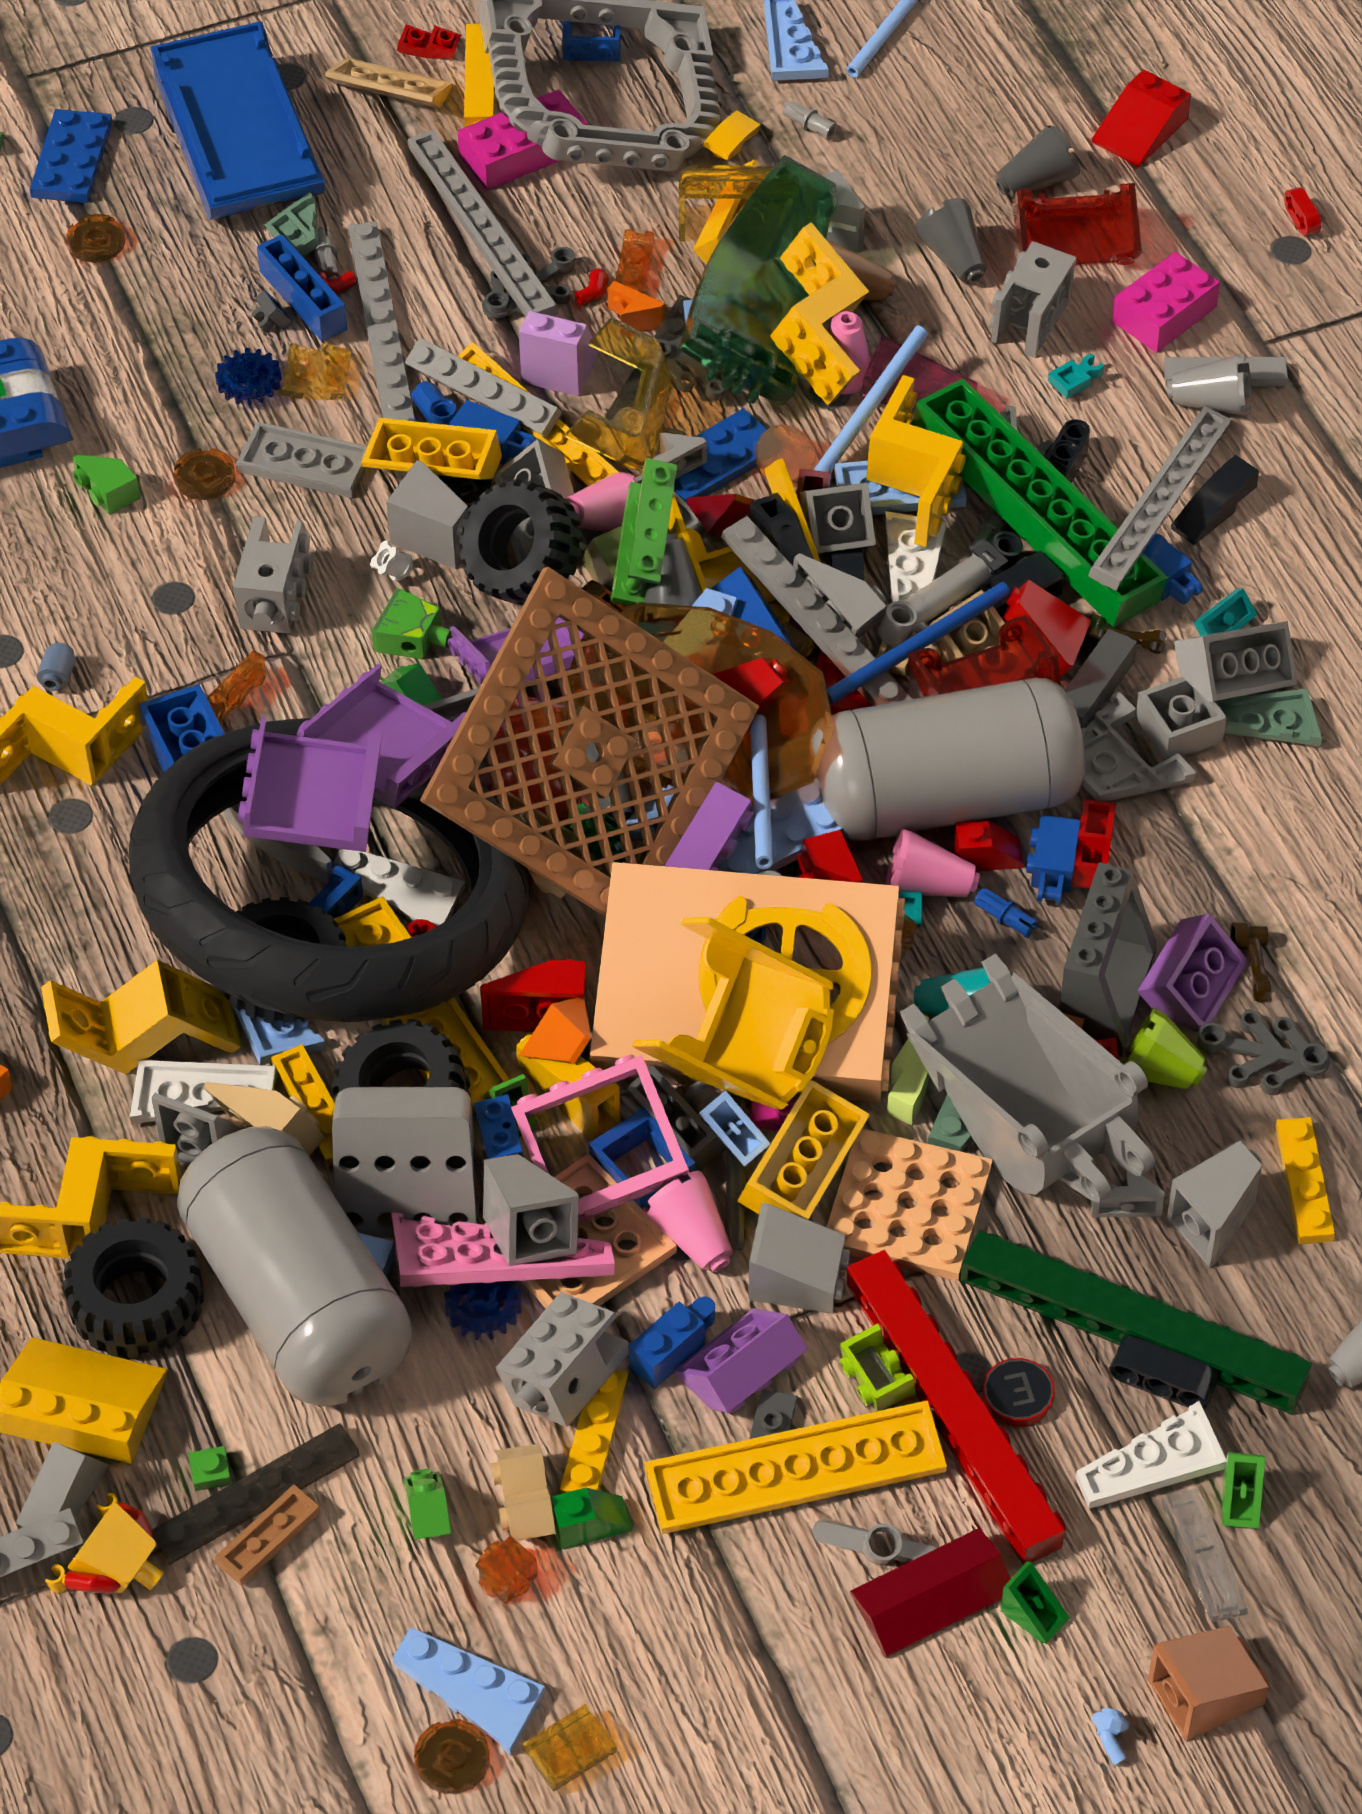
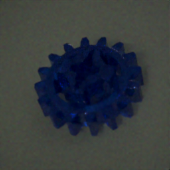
(248, 376)
(481, 1307)

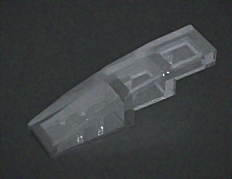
(1204, 1554)

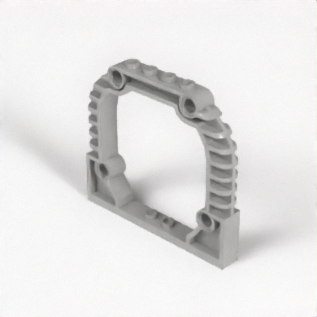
(673, 27)

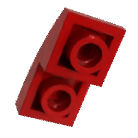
(436, 45)

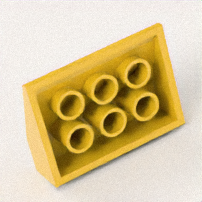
(79, 1399)

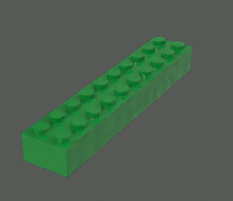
(1037, 500)

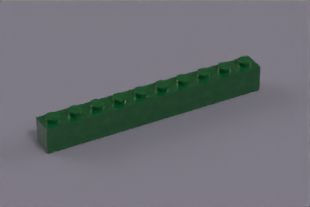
(1119, 1311)

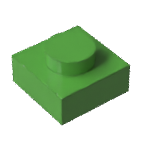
(209, 1468)

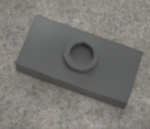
(773, 1413)

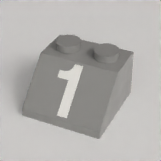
(847, 222)

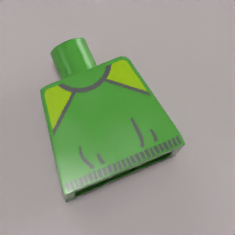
(409, 627)

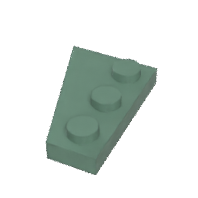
(1273, 716)

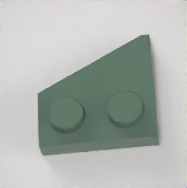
(298, 224)

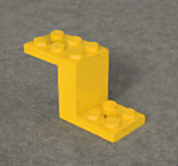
(803, 330)
(915, 461)
(69, 736)
(140, 1017)
(89, 1176)

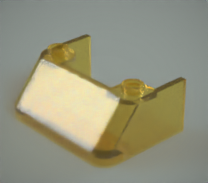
(717, 183)
(637, 429)

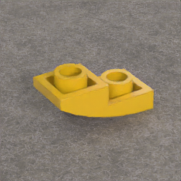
(731, 134)

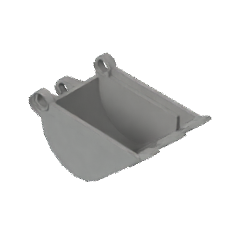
(1032, 1085)

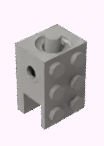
(1034, 295)
(271, 579)
(562, 1359)

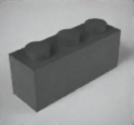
(688, 1127)

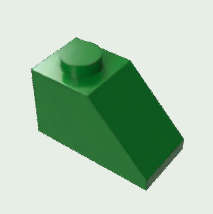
(588, 1516)

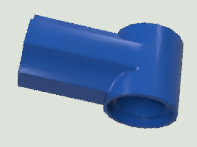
(433, 403)

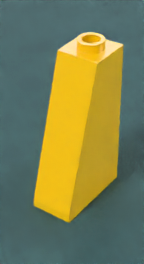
(479, 87)
(591, 1112)

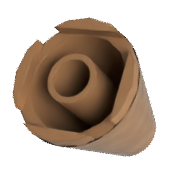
(873, 276)

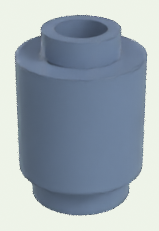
(56, 666)

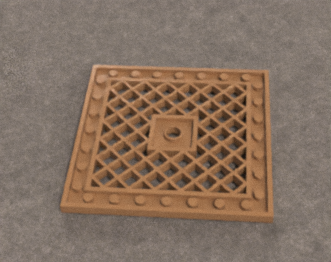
(448, 788)

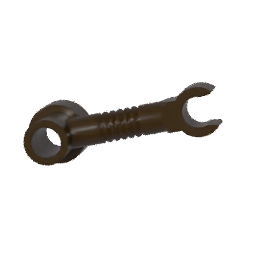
(1149, 640)
(1252, 939)

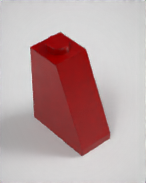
(1055, 620)
(757, 680)

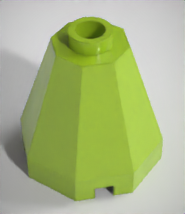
(1165, 1053)

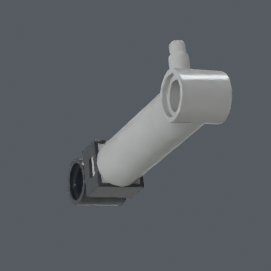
(950, 588)

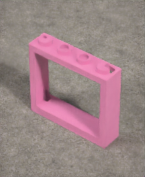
(592, 1080)

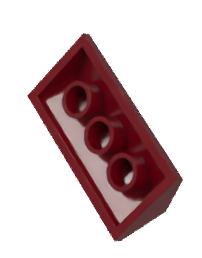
(932, 1592)

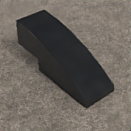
(1216, 499)

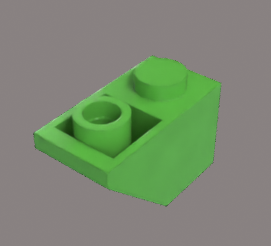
(107, 481)
(427, 1504)

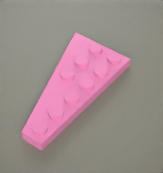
(469, 1254)

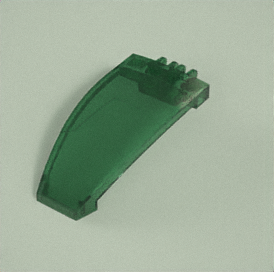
(749, 287)

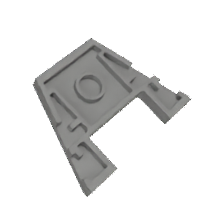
(1115, 768)

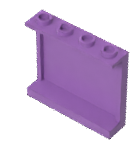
(481, 652)
(411, 734)
(310, 789)

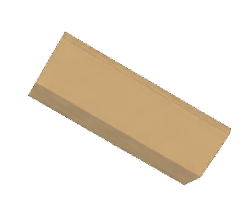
(390, 82)

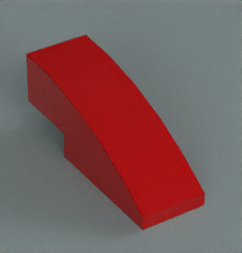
(1093, 840)

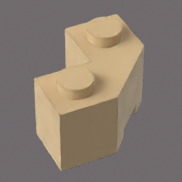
(524, 1492)

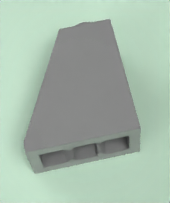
(62, 1483)

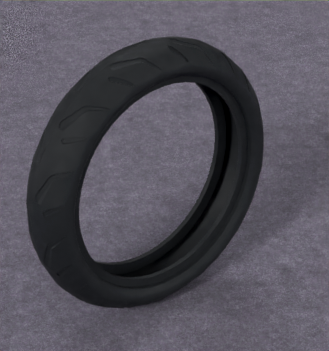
(294, 973)

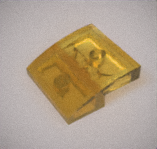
(315, 372)

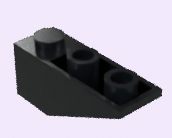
(779, 526)

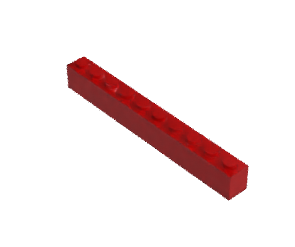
(956, 1408)

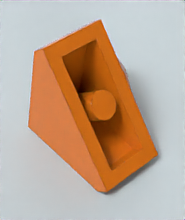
(560, 1033)

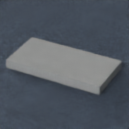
(302, 459)

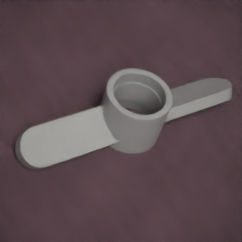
(858, 1540)

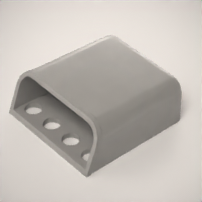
(404, 1154)

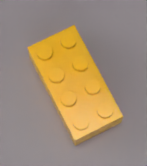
(805, 1153)

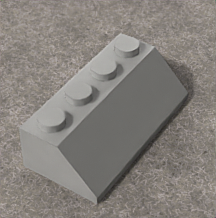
(544, 467)
(1238, 661)

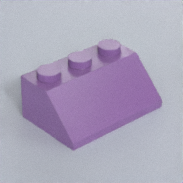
(713, 830)
(1193, 972)
(742, 1359)

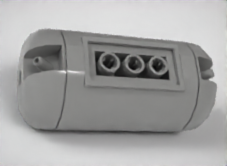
(951, 759)
(294, 1265)

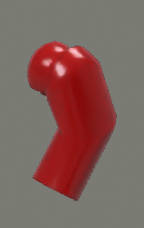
(340, 283)
(596, 289)

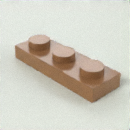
(267, 1535)

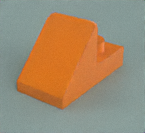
(635, 307)

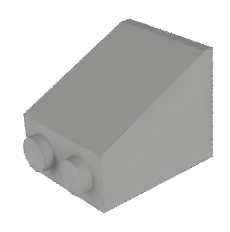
(426, 516)
(1214, 1200)
(528, 1211)
(796, 1262)

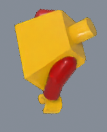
(111, 1554)

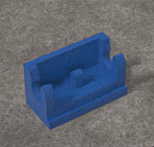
(340, 893)

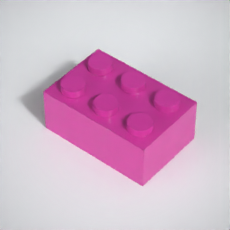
(1165, 301)

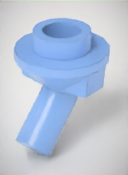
(1110, 1724)

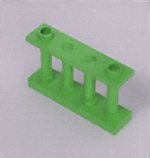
(644, 532)

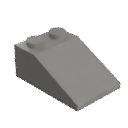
(846, 595)
(188, 1127)

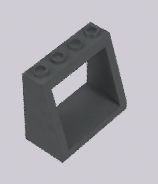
(1108, 957)

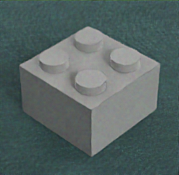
(839, 517)
(1179, 718)

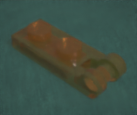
(634, 261)
(238, 685)

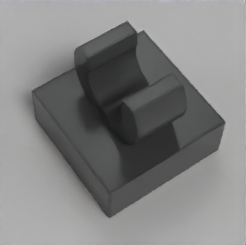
(271, 311)

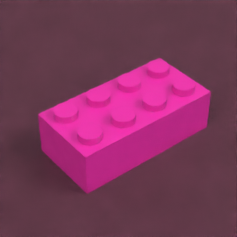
(501, 152)

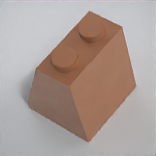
(1206, 1680)

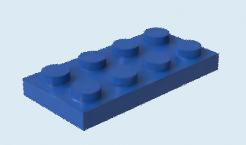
(71, 156)
(728, 455)

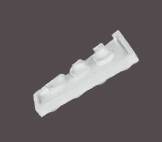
(910, 564)
(405, 887)
(186, 1080)
(1168, 1455)

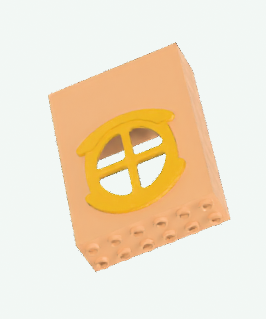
(661, 988)

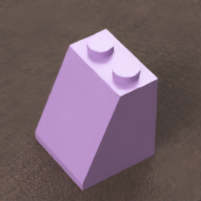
(555, 353)

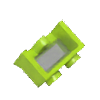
(875, 1369)

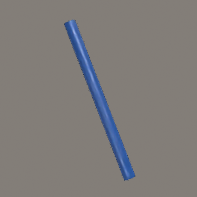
(918, 641)

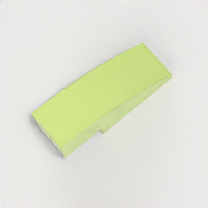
(909, 1083)

